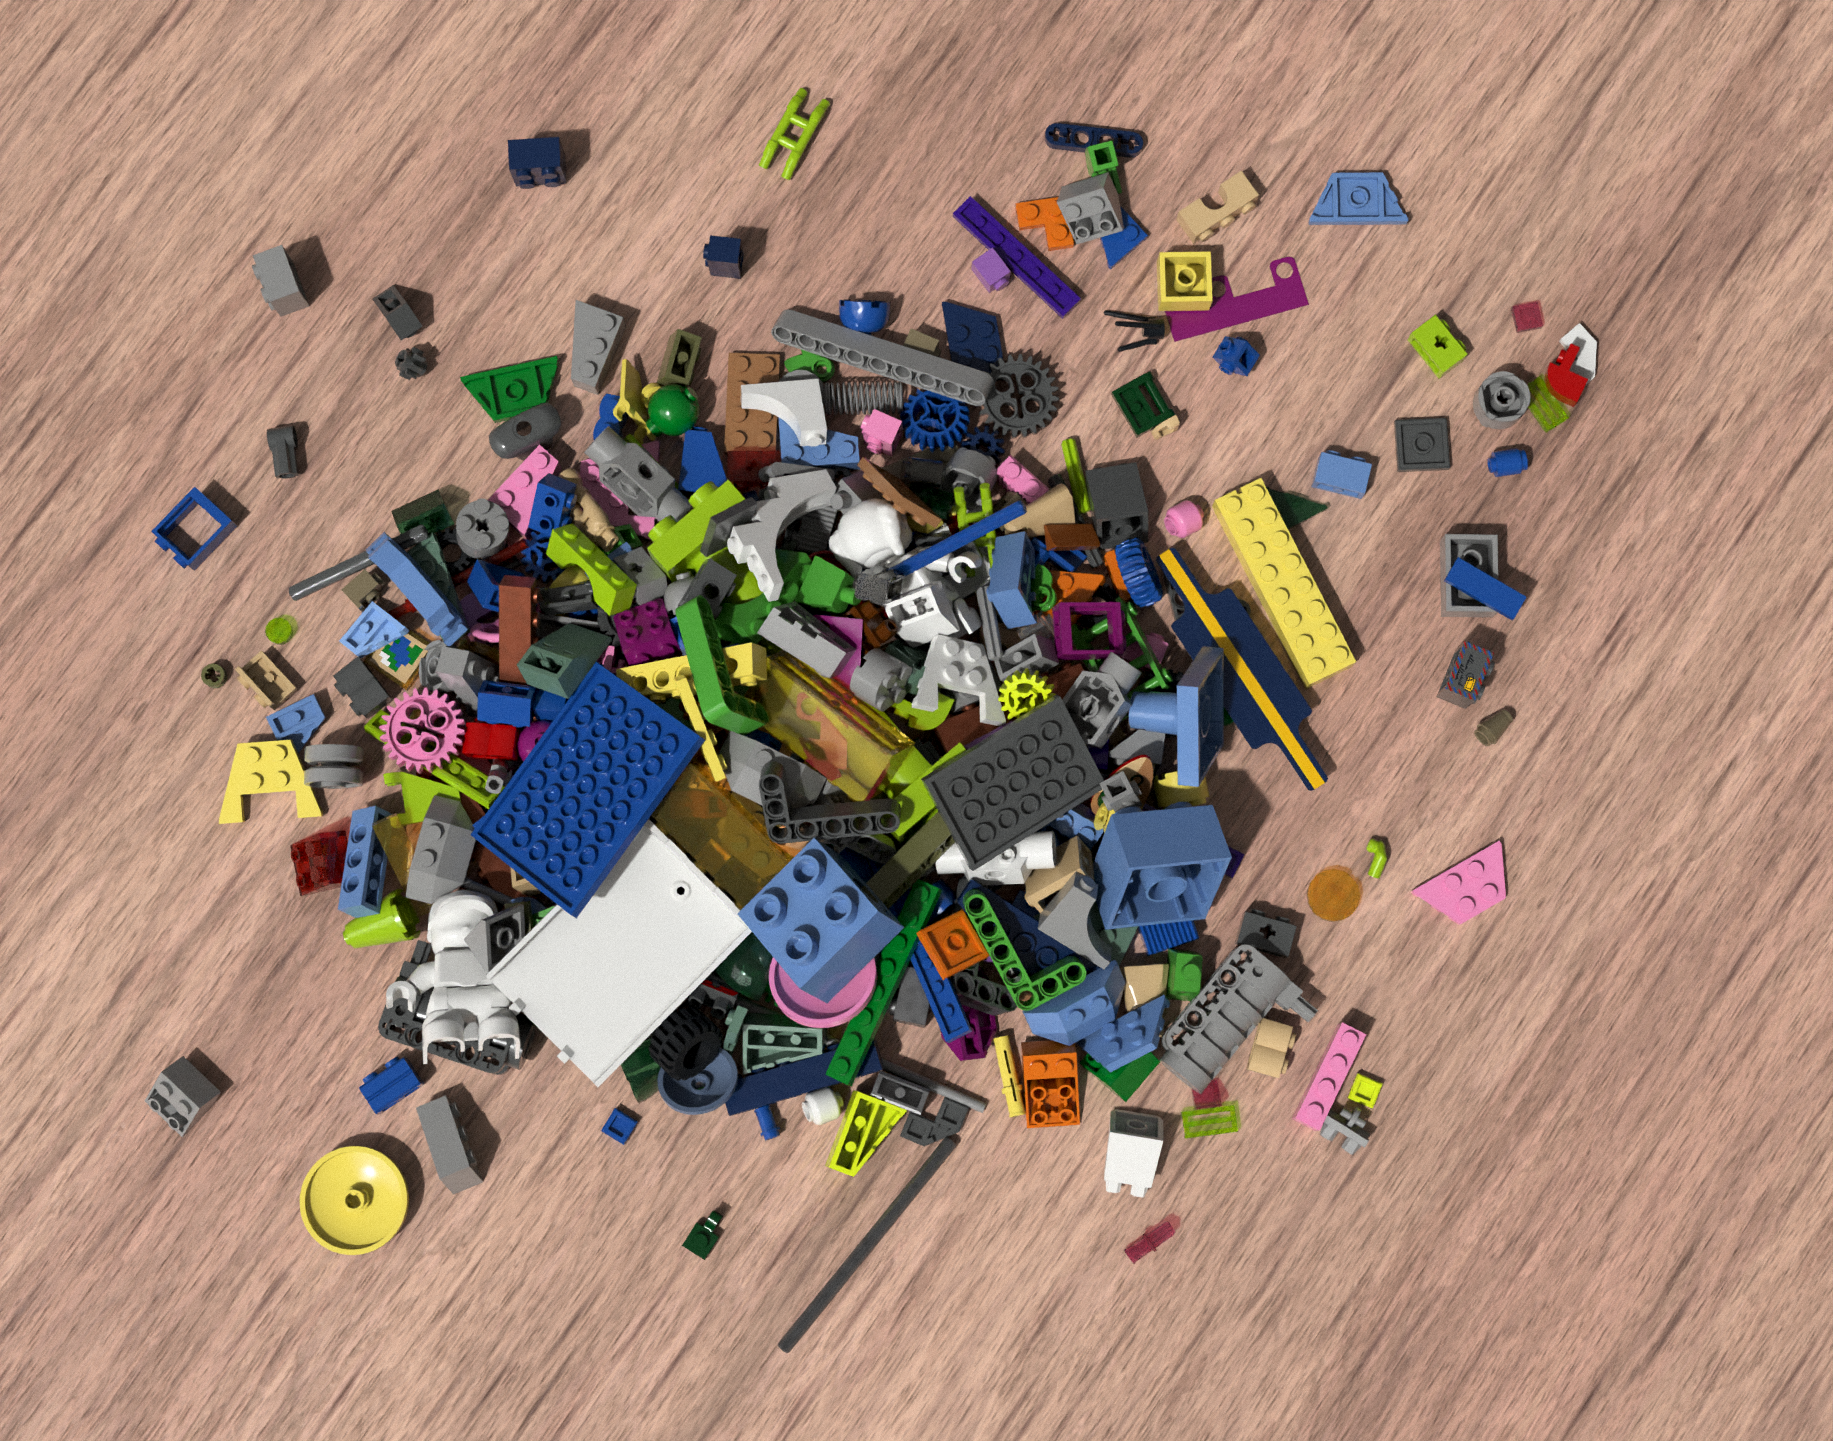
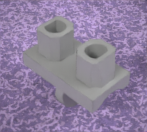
(1355, 1135)

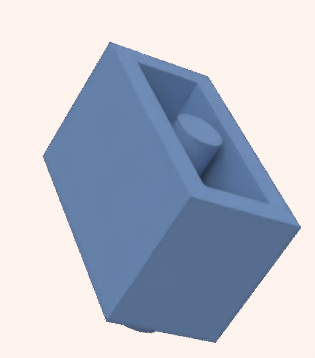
(1341, 474)

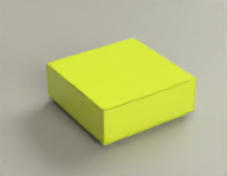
(1364, 1090)

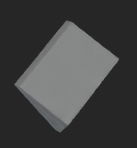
(496, 936)

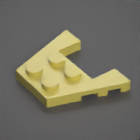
(267, 769)

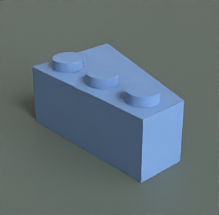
(838, 452)
(1011, 579)

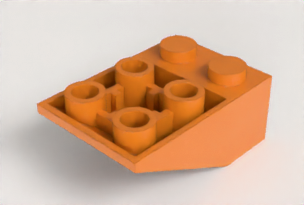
(1050, 1084)

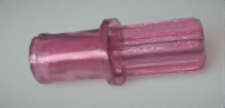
(1150, 1242)

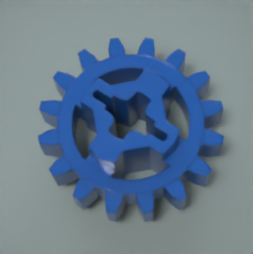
(543, 564)

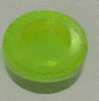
(279, 631)

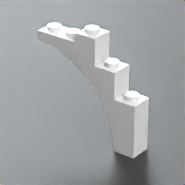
(784, 502)

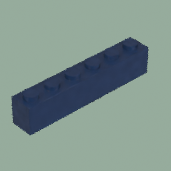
(793, 1080)

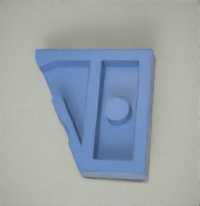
(297, 721)

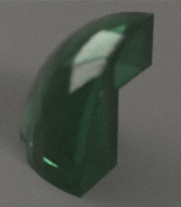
(747, 968)
(642, 1072)

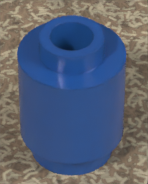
(1507, 462)

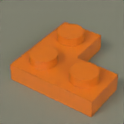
(1048, 215)

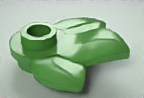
(811, 362)
(1043, 586)

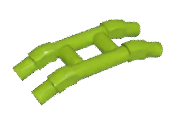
(797, 147)
(964, 518)

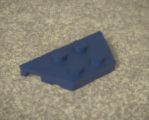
(972, 337)

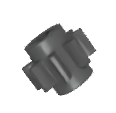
(411, 363)

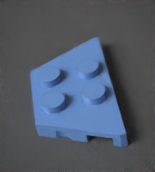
(1358, 201)
(1127, 1036)

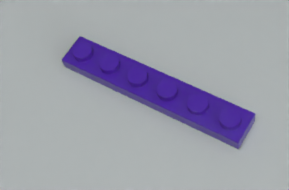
(1017, 257)

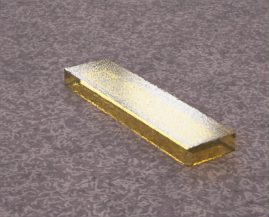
(399, 853)

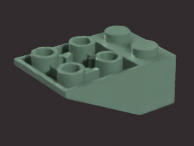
(562, 659)

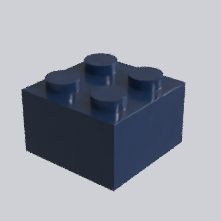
(537, 162)

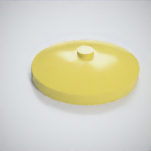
(354, 1200)

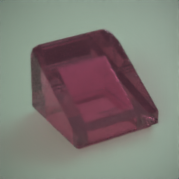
(1209, 1098)

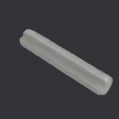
(989, 625)

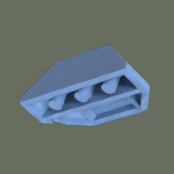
(1081, 1008)

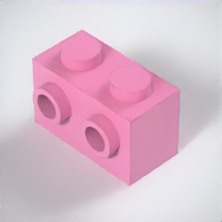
(881, 432)

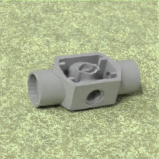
(636, 477)
(1101, 700)

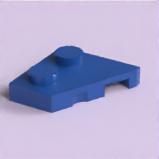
(1122, 243)

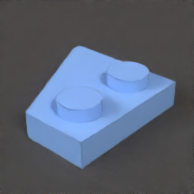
(372, 631)

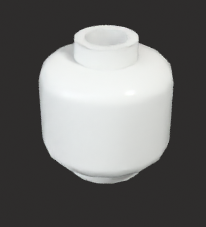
(822, 1105)

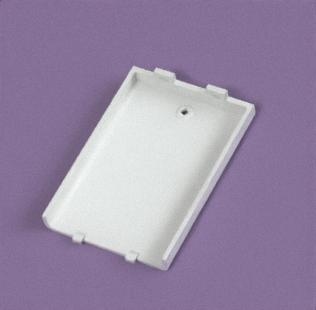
(625, 960)

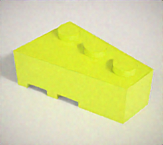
(861, 1131)

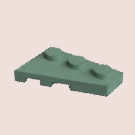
(735, 1022)

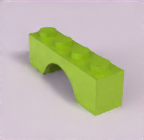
(610, 585)

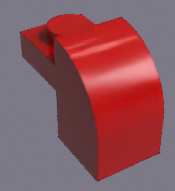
(1561, 382)

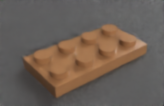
(750, 427)
(898, 493)

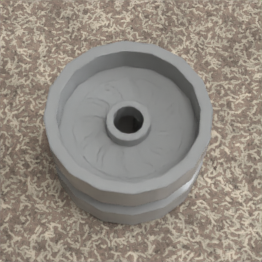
(333, 766)

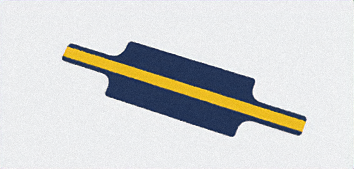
(1256, 685)

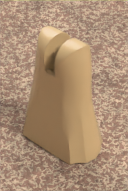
(1050, 508)
(1144, 985)

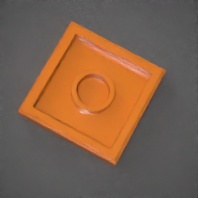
(953, 944)

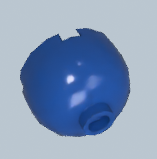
(864, 315)

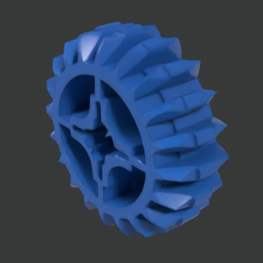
(930, 431)
(1138, 572)

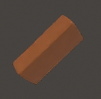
(1070, 537)

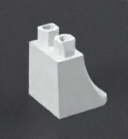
(1132, 1151)

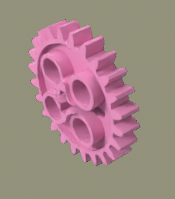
(414, 752)

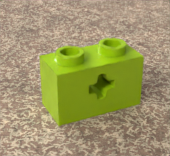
(1440, 359)

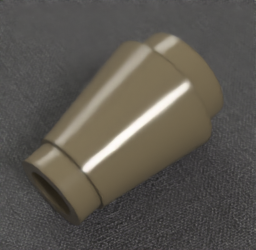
(1492, 729)

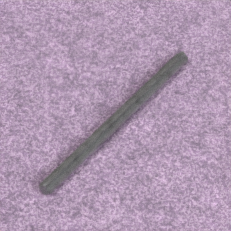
(866, 1245)

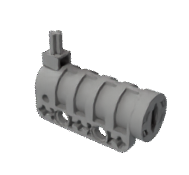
(1229, 1017)

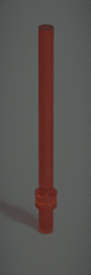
(464, 575)

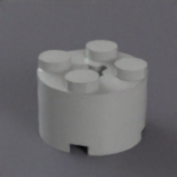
(1511, 390)
(969, 470)
(482, 515)
(880, 679)

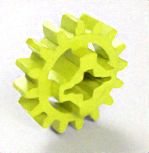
(1023, 686)

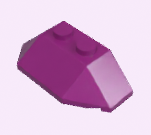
(976, 1043)

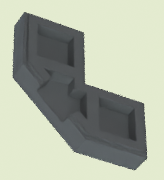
(925, 1131)

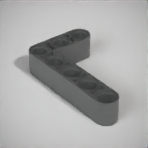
(820, 814)
(971, 985)

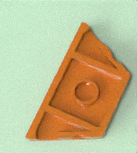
(1074, 588)

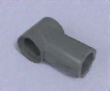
(282, 444)

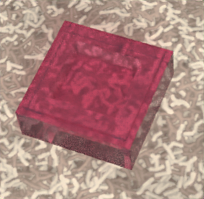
(1526, 317)

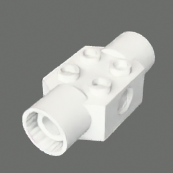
(1009, 867)

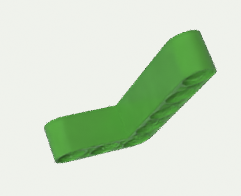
(711, 673)
(1010, 959)

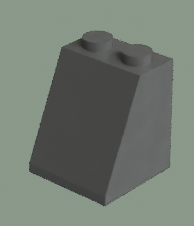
(1117, 504)

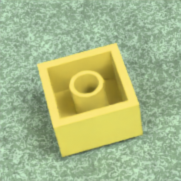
(1184, 281)

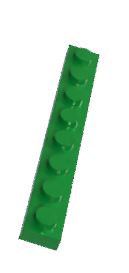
(890, 971)

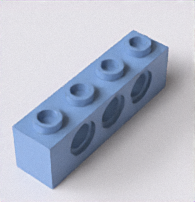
(363, 865)

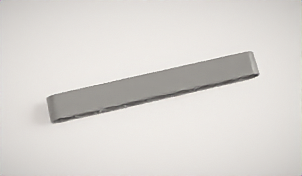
(882, 357)

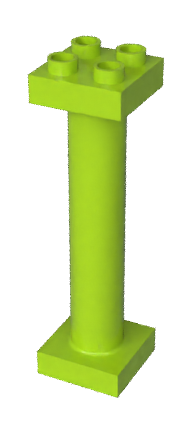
(677, 551)

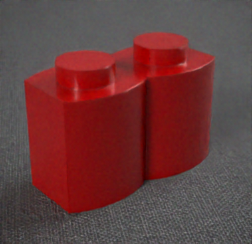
(491, 741)

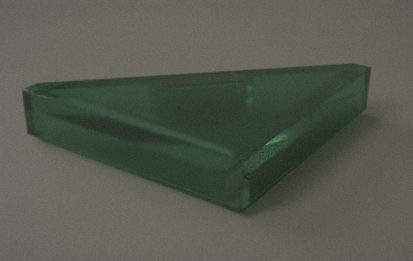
(1295, 509)

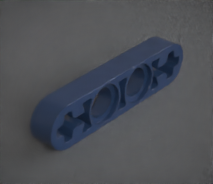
(1094, 135)

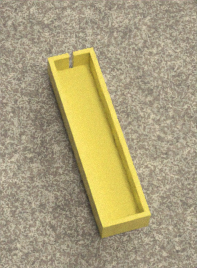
(1283, 583)

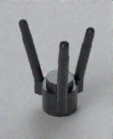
(1151, 328)

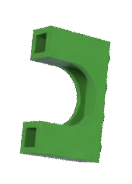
(742, 621)

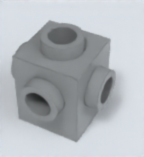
(1120, 792)

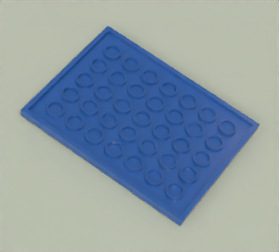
(587, 789)

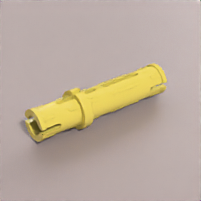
(1009, 1076)

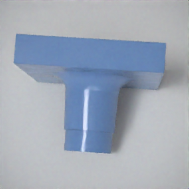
(1191, 714)

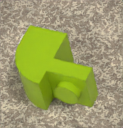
(924, 719)

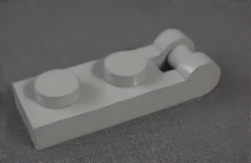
(781, 469)

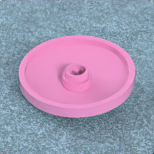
(814, 1012)

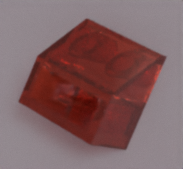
(319, 861)

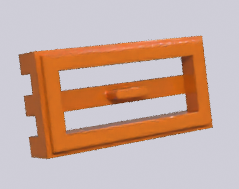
(1115, 575)

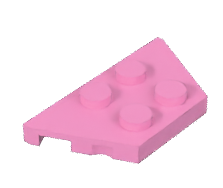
(1467, 886)

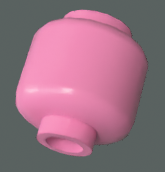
(1184, 519)

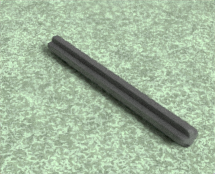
(352, 565)

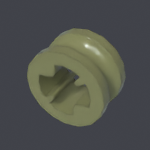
(206, 671)

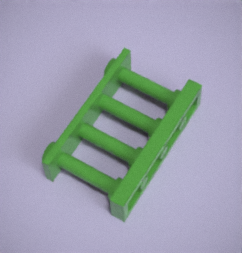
(1083, 637)

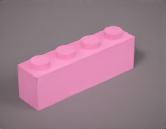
(1328, 1076)

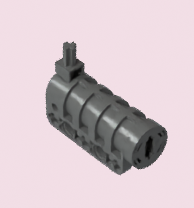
(498, 1048)

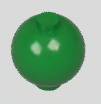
(672, 410)

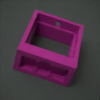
(1063, 633)

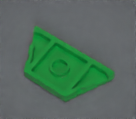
(512, 388)

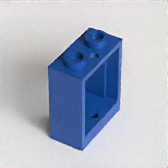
(177, 514)
(485, 583)

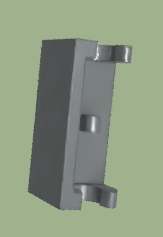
(567, 599)

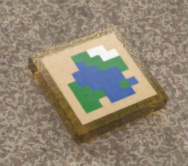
(400, 659)

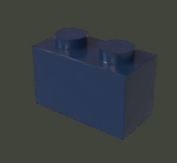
(724, 256)

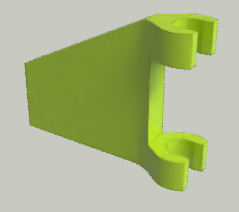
(418, 794)

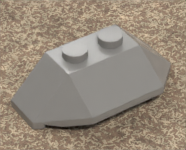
(744, 764)
(441, 851)

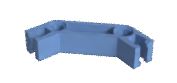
(418, 588)

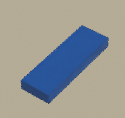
(1485, 588)

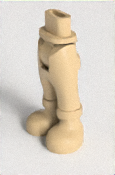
(592, 518)

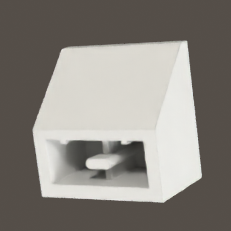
(922, 614)

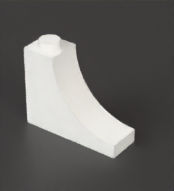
(794, 402)

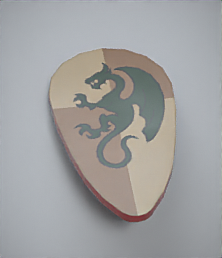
(1137, 769)

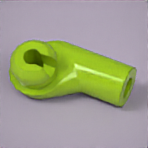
(1379, 859)

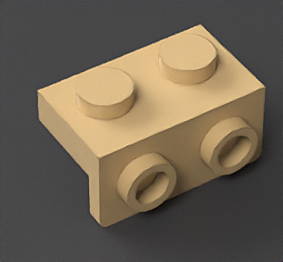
(266, 680)

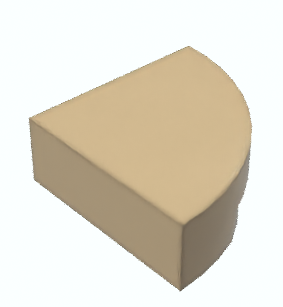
(1166, 427)

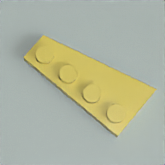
(715, 762)

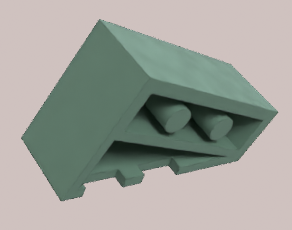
(778, 1039)

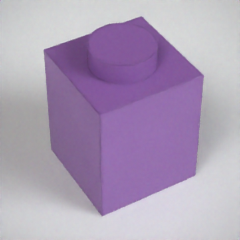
(991, 271)

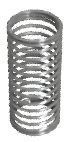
(830, 398)

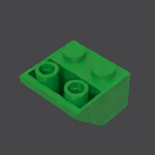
(1125, 1079)

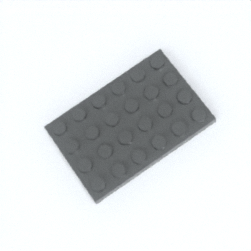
(1014, 782)

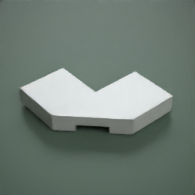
(1586, 357)

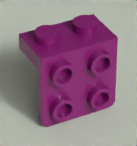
(646, 633)

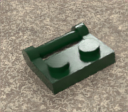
(1136, 408)

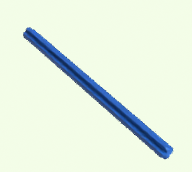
(958, 540)

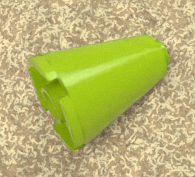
(392, 925)

